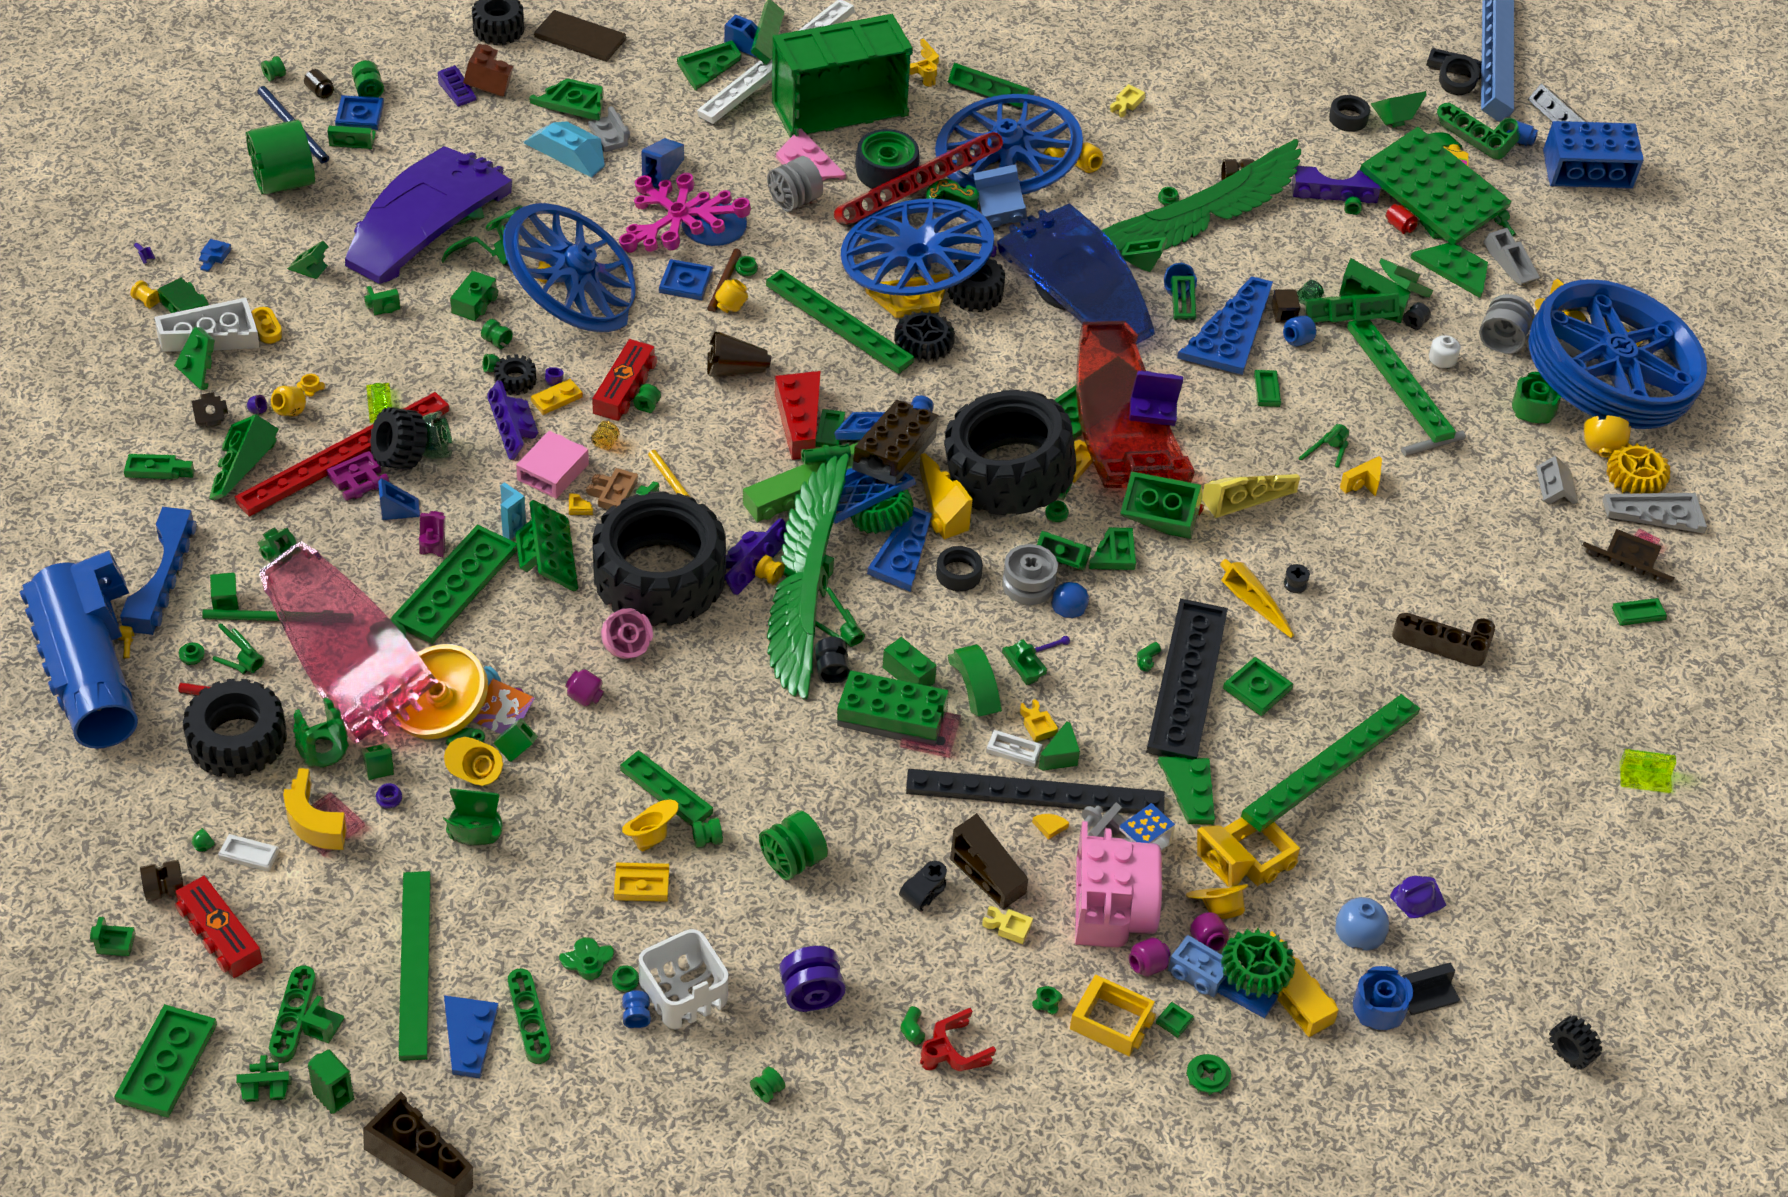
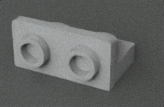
(611, 131)

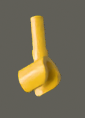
(127, 633)

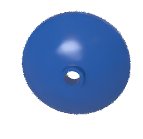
(734, 229)

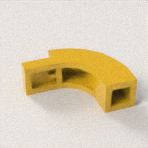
(311, 825)

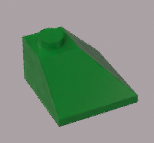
(1399, 108)

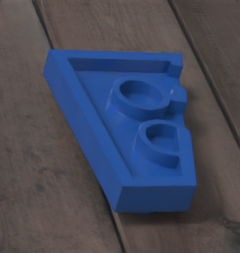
(469, 1033)

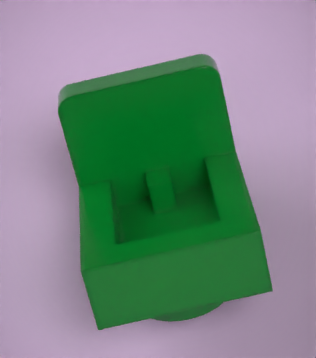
(382, 302)
(112, 939)

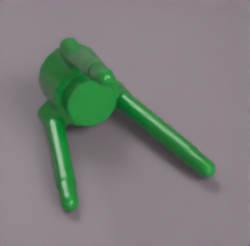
(1336, 438)
(850, 630)
(248, 657)

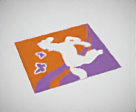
(502, 707)

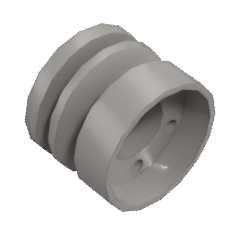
(795, 183)
(1507, 323)

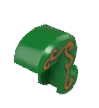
(951, 190)

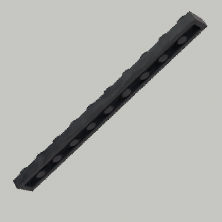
(1030, 791)

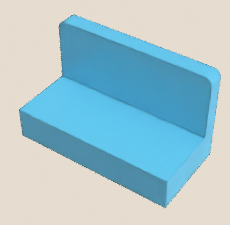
(512, 511)

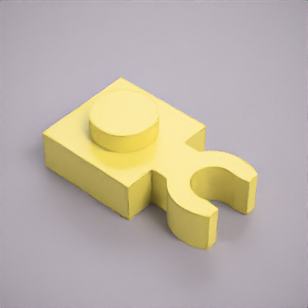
(1128, 98)
(1011, 926)

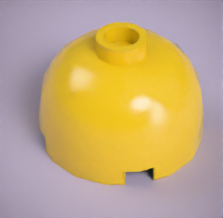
(1606, 435)

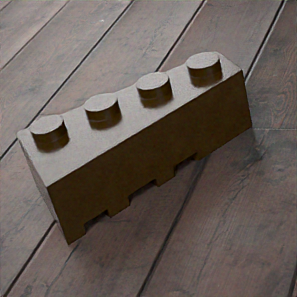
(417, 1150)

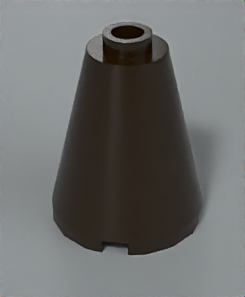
(735, 357)

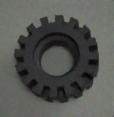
(516, 365)
(1575, 1042)

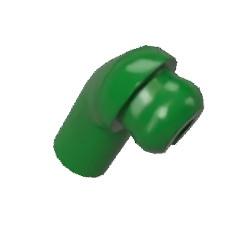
(1145, 655)

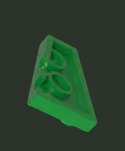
(1191, 786)

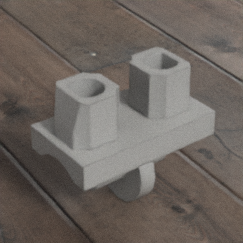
(1110, 819)

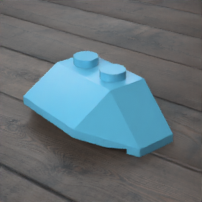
(569, 146)

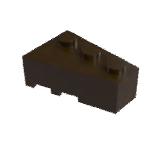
(987, 862)

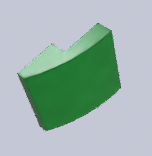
(1405, 277)

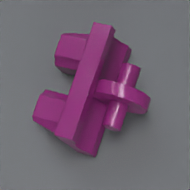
(432, 533)

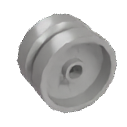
(1029, 574)

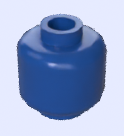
(1299, 330)

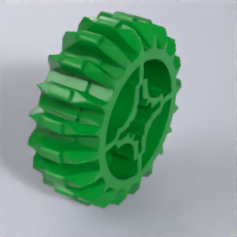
(885, 514)
(1262, 976)

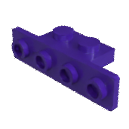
(512, 418)
(747, 553)

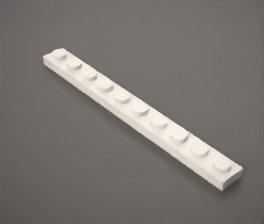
(761, 73)

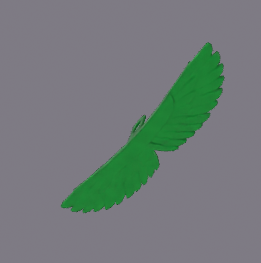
(1224, 199)
(797, 596)

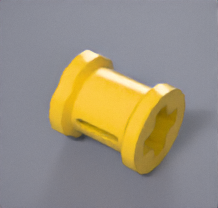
(144, 293)

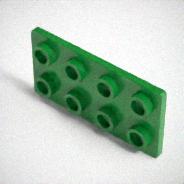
(547, 544)

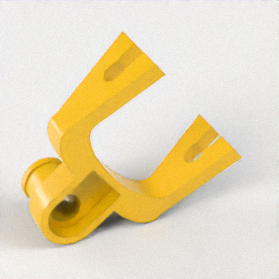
(928, 67)

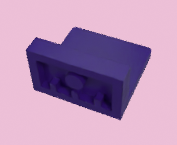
(1155, 398)

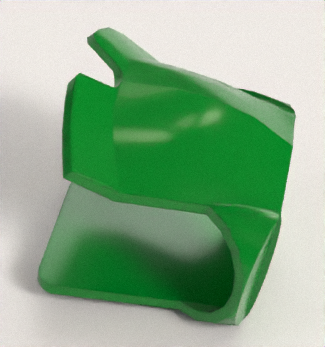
(474, 808)

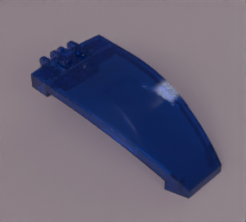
(1078, 268)

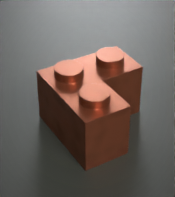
(486, 72)

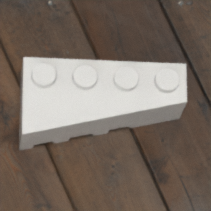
(226, 322)

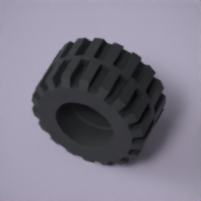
(498, 21)
(981, 289)
(398, 438)

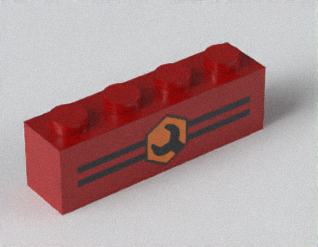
(624, 380)
(218, 926)

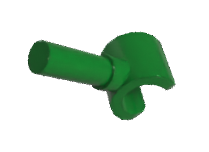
(1502, 219)

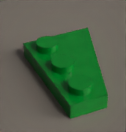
(708, 63)

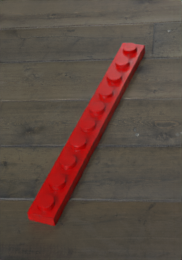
(316, 466)

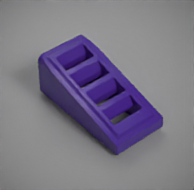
(452, 83)

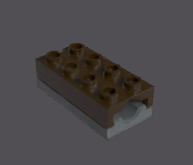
(895, 442)

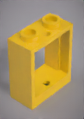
(1284, 861)
(1118, 996)

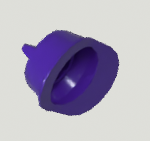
(1418, 896)

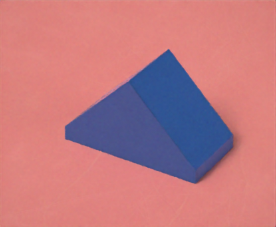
(396, 502)

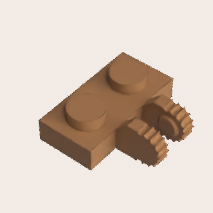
(612, 489)

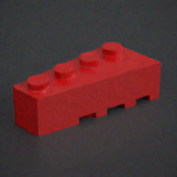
(798, 407)

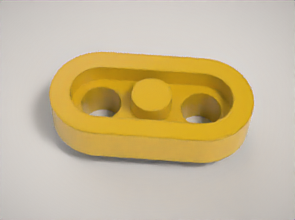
(269, 328)

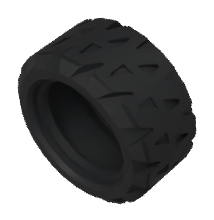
(1003, 420)
(666, 521)

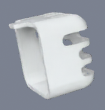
(697, 950)

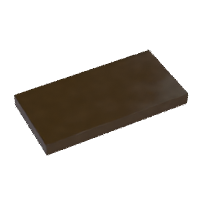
(580, 35)

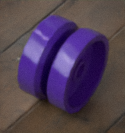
(812, 978)

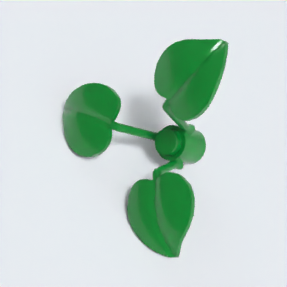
(499, 246)

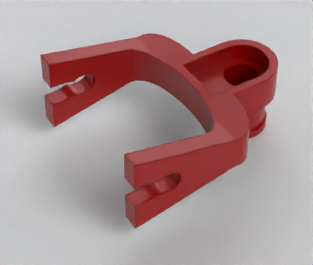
(940, 1048)

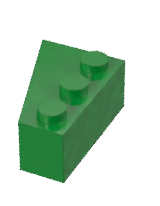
(1363, 280)

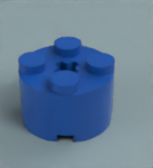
(1382, 998)

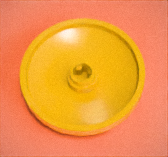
(453, 699)

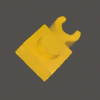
(1038, 724)

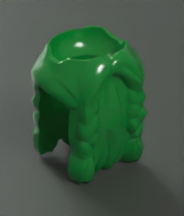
(332, 730)

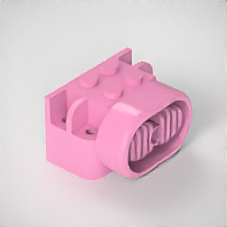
(1116, 889)

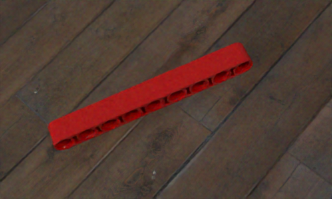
(910, 182)

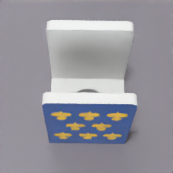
(1149, 827)

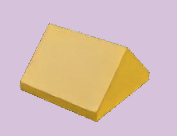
(1223, 854)

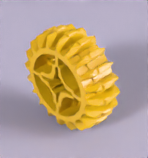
(1638, 469)

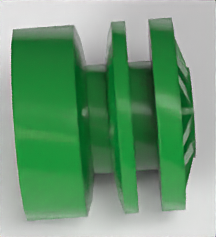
(793, 845)

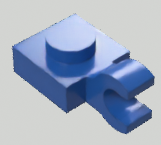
(213, 252)

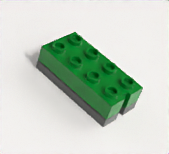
(892, 708)

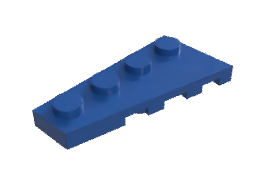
(902, 551)

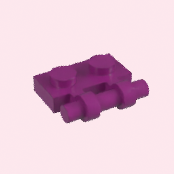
(353, 471)

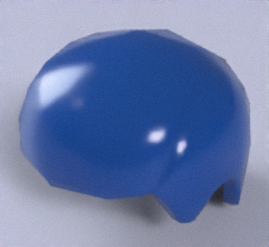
(1178, 269)
(1070, 600)

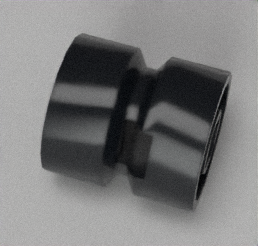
(832, 660)

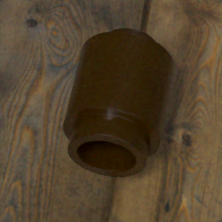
(318, 83)

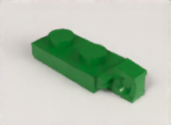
(157, 467)

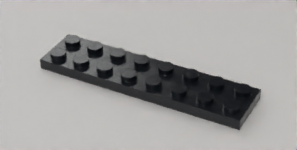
(1187, 680)

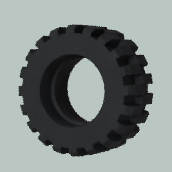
(238, 752)

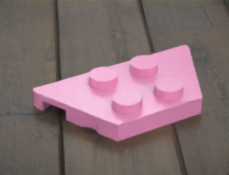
(805, 146)

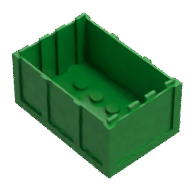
(841, 74)

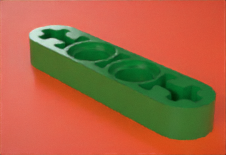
(293, 1014)
(532, 1015)

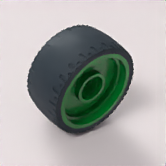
(885, 156)

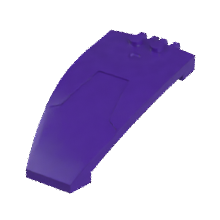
(420, 208)

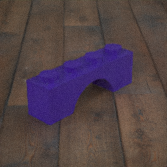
(1312, 184)

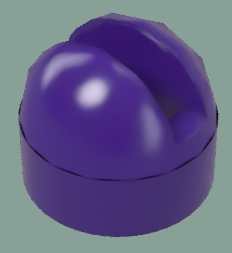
(553, 376)
(257, 404)

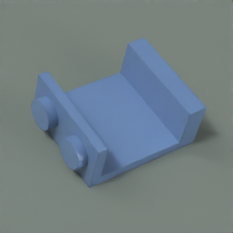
(1000, 195)

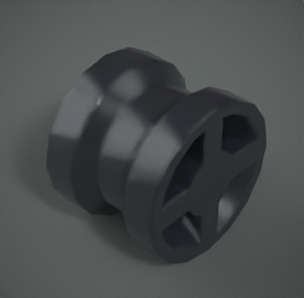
(1417, 316)
(1296, 578)

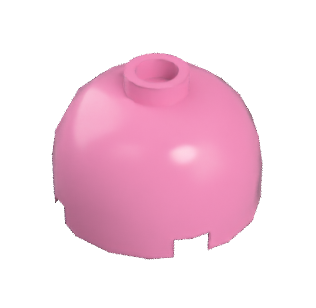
(626, 633)

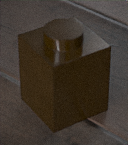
(1285, 305)

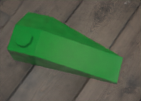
(245, 446)

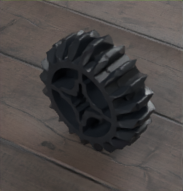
(925, 335)

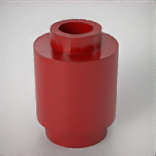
(1401, 219)

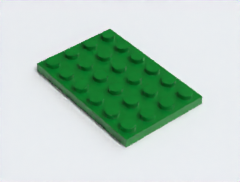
(1435, 186)

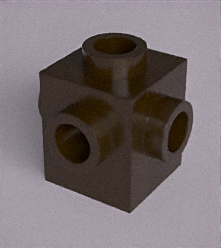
(199, 409)

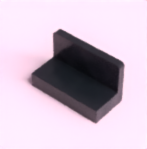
(1432, 988)

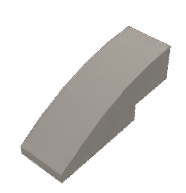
(1511, 256)

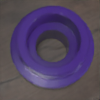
(388, 790)

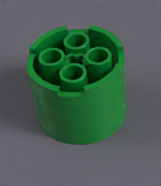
(280, 157)

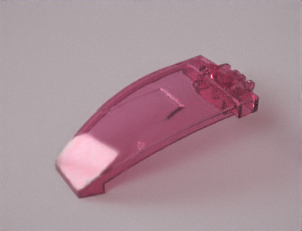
(345, 642)

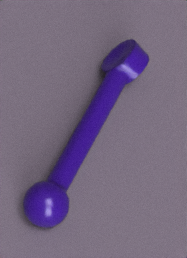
(1065, 640)

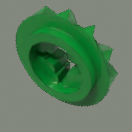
(1211, 1064)

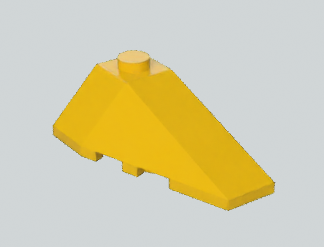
(946, 499)

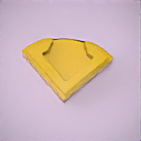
(579, 506)
(1050, 824)

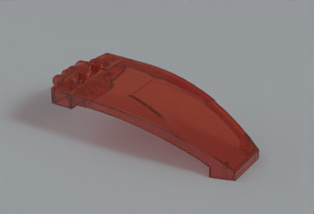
(1104, 386)

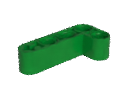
(1453, 118)

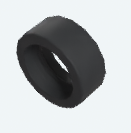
(1459, 60)
(1346, 122)
(954, 581)

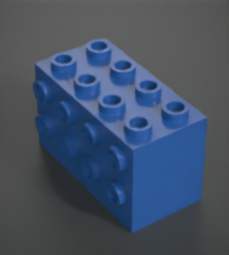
(1593, 154)

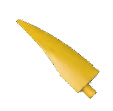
(1252, 592)

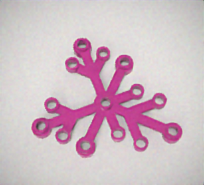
(678, 212)

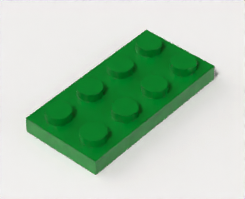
(165, 1060)

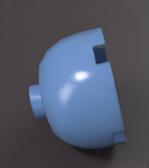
(1362, 923)

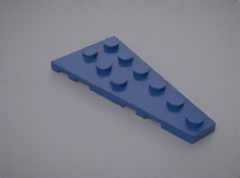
(1230, 333)

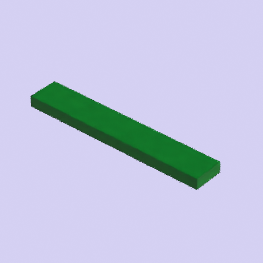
(768, 26)

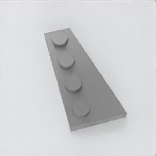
(1658, 509)

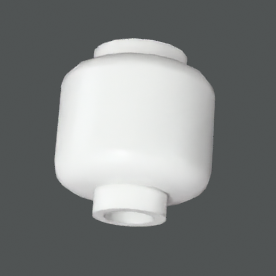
(1444, 351)

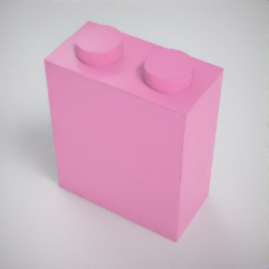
(552, 464)

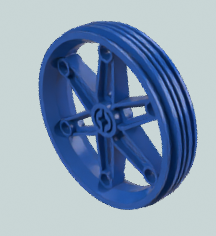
(1617, 353)

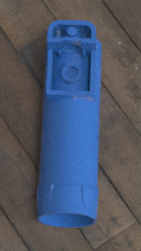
(75, 636)

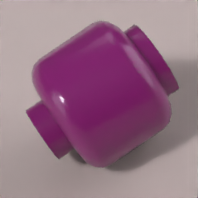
(584, 687)
(1210, 931)
(1149, 957)

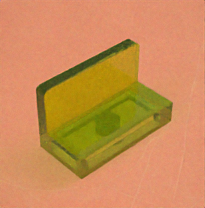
(1647, 770)

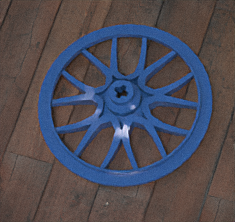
(1017, 140)
(917, 247)
(570, 264)

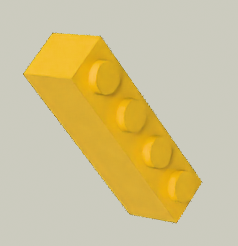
(1307, 1001)

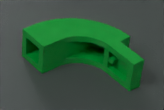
(978, 679)

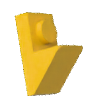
(1364, 474)

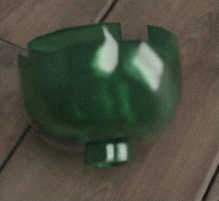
(437, 436)

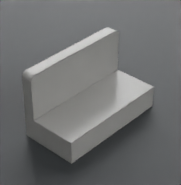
(1556, 481)

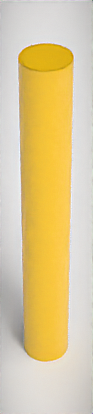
(667, 473)

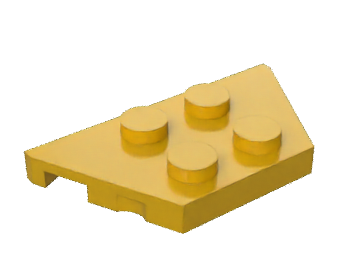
(901, 305)

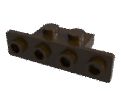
(1633, 551)

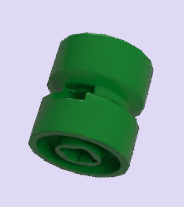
(367, 79)

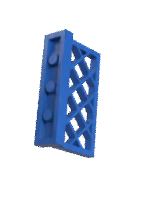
(859, 482)

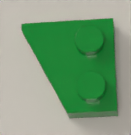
(196, 357)
(1115, 550)

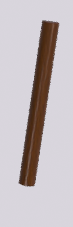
(725, 276)

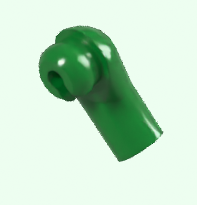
(468, 732)
(910, 1028)

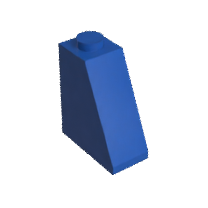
(661, 160)

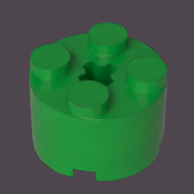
(1535, 399)

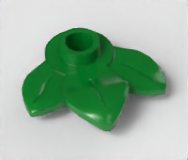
(587, 958)

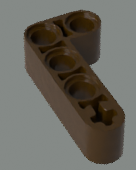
(1445, 640)

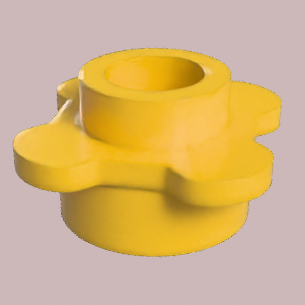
(310, 384)

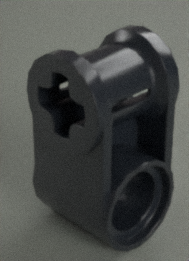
(924, 885)

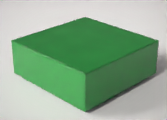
(1174, 1019)

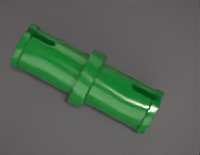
(824, 453)

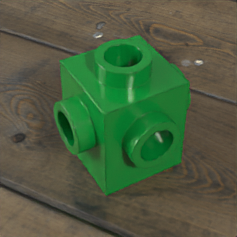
(275, 543)

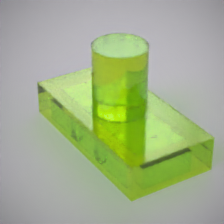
(378, 399)

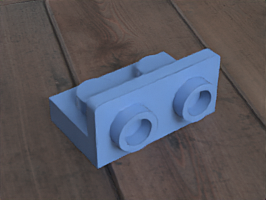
(1197, 966)

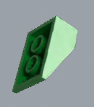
(1162, 504)

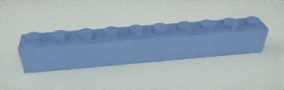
(1497, 58)

